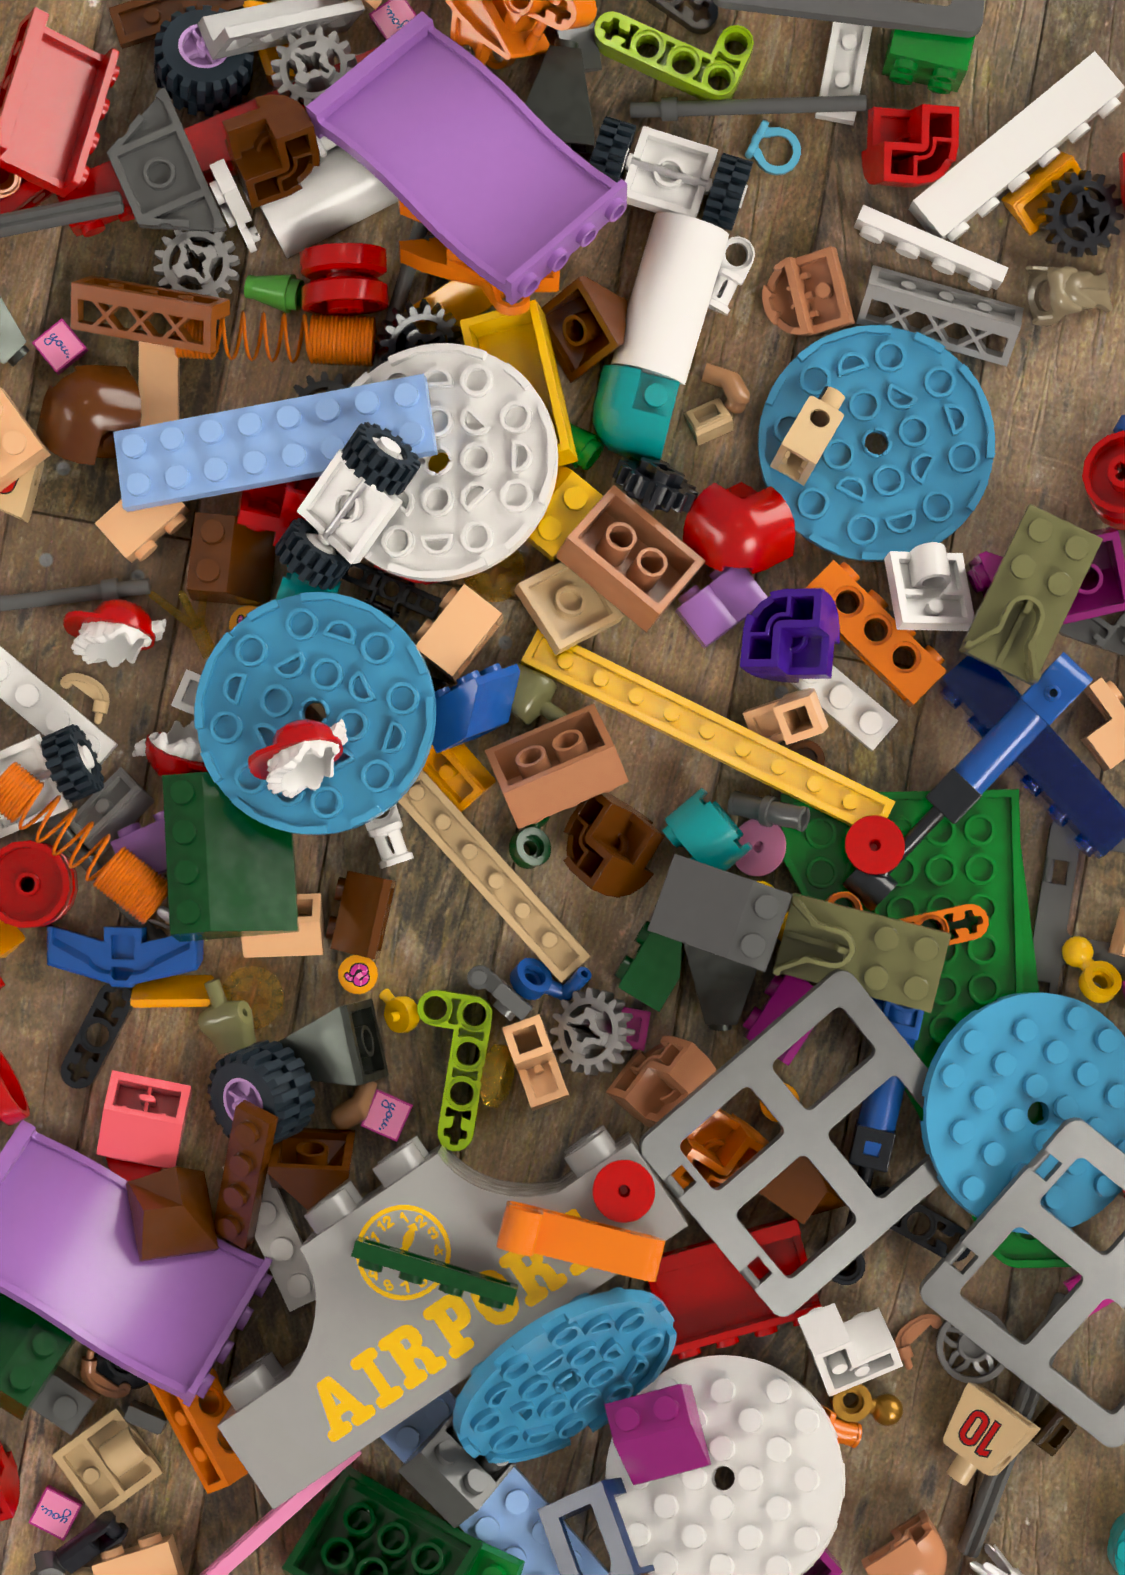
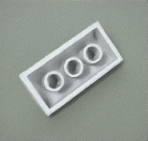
(330, 201)
(671, 295)

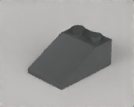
(720, 912)

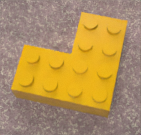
(527, 347)

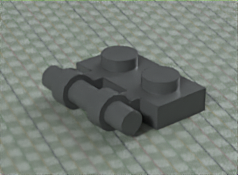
(508, 1001)

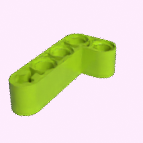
(671, 50)
(457, 1070)

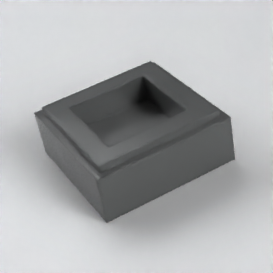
(146, 1417)

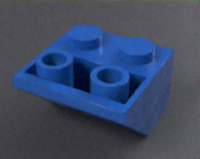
(474, 706)

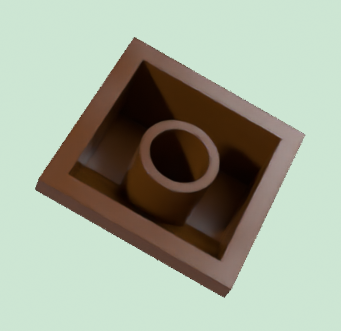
(230, 562)
(361, 914)

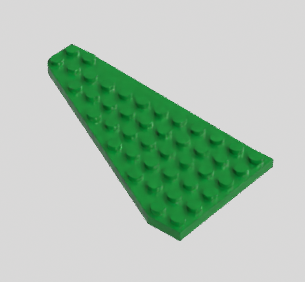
(952, 866)

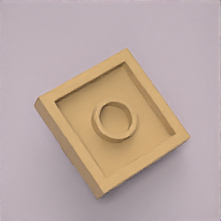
(565, 607)

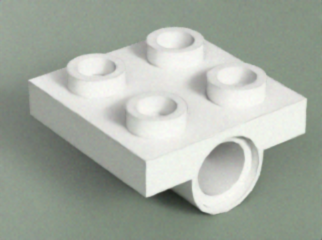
(929, 589)

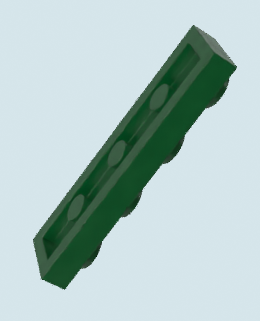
(416, 1268)

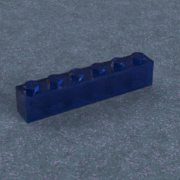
(1046, 764)

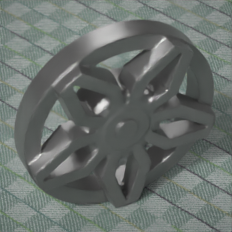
(969, 1351)

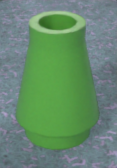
(275, 291)

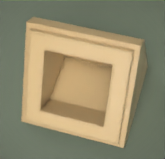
(709, 421)

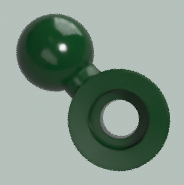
(536, 841)

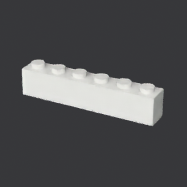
(1017, 148)

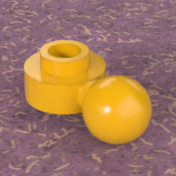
(1079, 954)

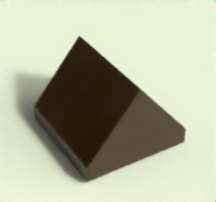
(1054, 1429)

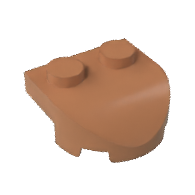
(808, 294)

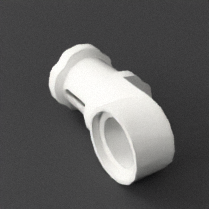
(730, 277)
(389, 826)

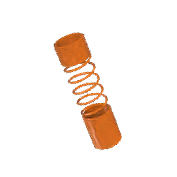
(329, 341)
(122, 878)

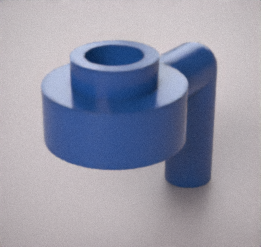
(533, 979)

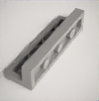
(270, 23)
(947, 304)

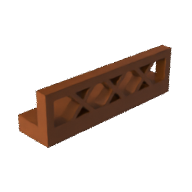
(151, 299)

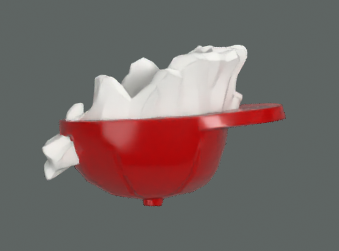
(113, 632)
(172, 751)
(299, 756)

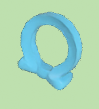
(767, 132)

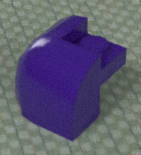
(791, 636)

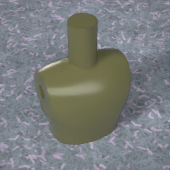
(534, 697)
(226, 1022)

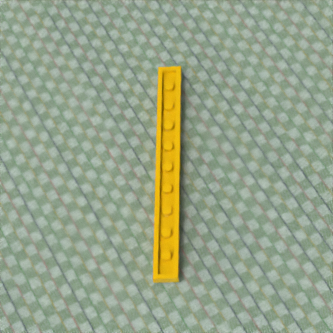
(707, 732)

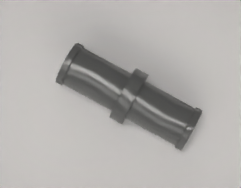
(768, 811)

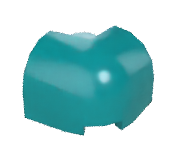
(633, 411)

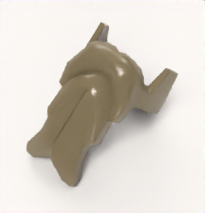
(1069, 292)

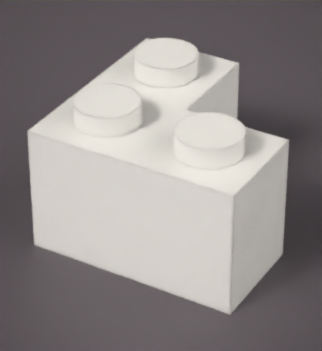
(850, 1350)

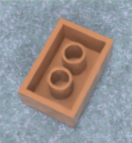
(630, 558)
(556, 766)

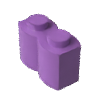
(720, 604)

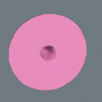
(767, 850)

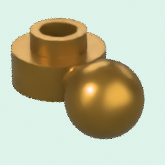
(885, 1408)

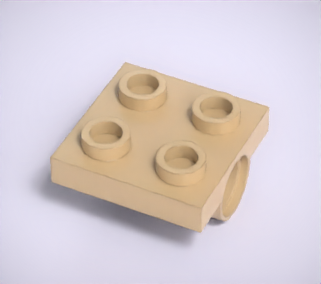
(108, 1462)

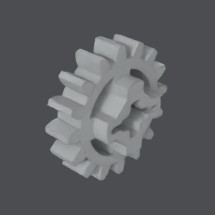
(309, 54)
(209, 257)
(602, 1018)

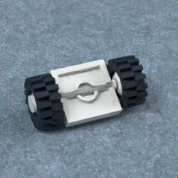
(671, 172)
(348, 506)
(61, 762)

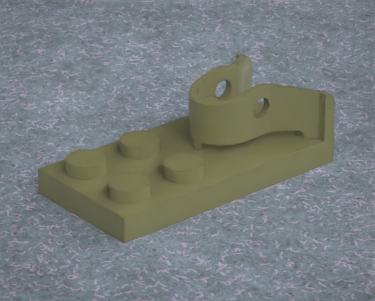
(1030, 595)
(884, 954)

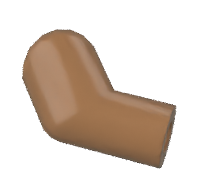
(732, 386)
(354, 1109)

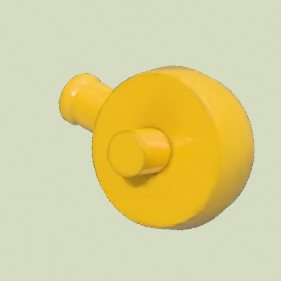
(399, 1012)

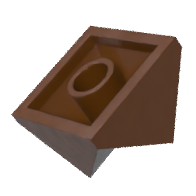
(585, 325)
(311, 1163)
(802, 1191)
(171, 1214)

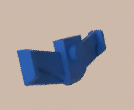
(122, 956)

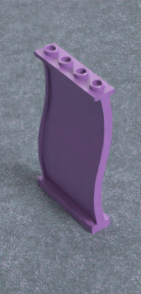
(467, 158)
(77, 1265)

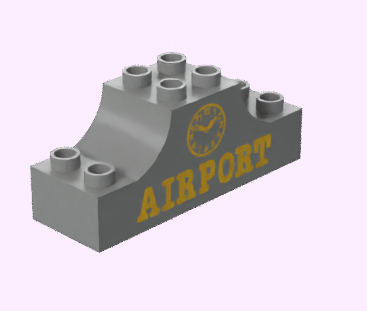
(395, 1344)

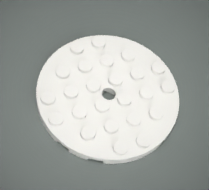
(497, 471)
(783, 1469)

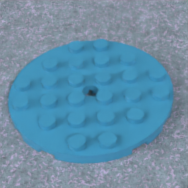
(934, 433)
(329, 654)
(989, 1076)
(561, 1373)

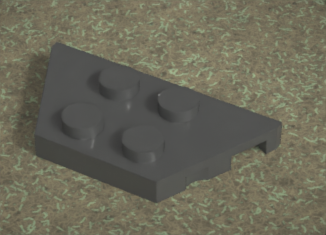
(163, 173)

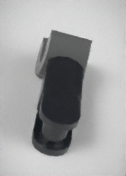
(95, 1539)

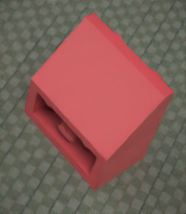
(143, 1120)

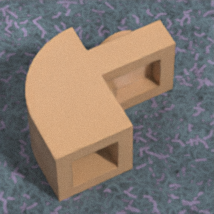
(788, 718)
(1107, 740)
(536, 1062)

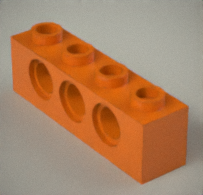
(878, 656)
(199, 1435)

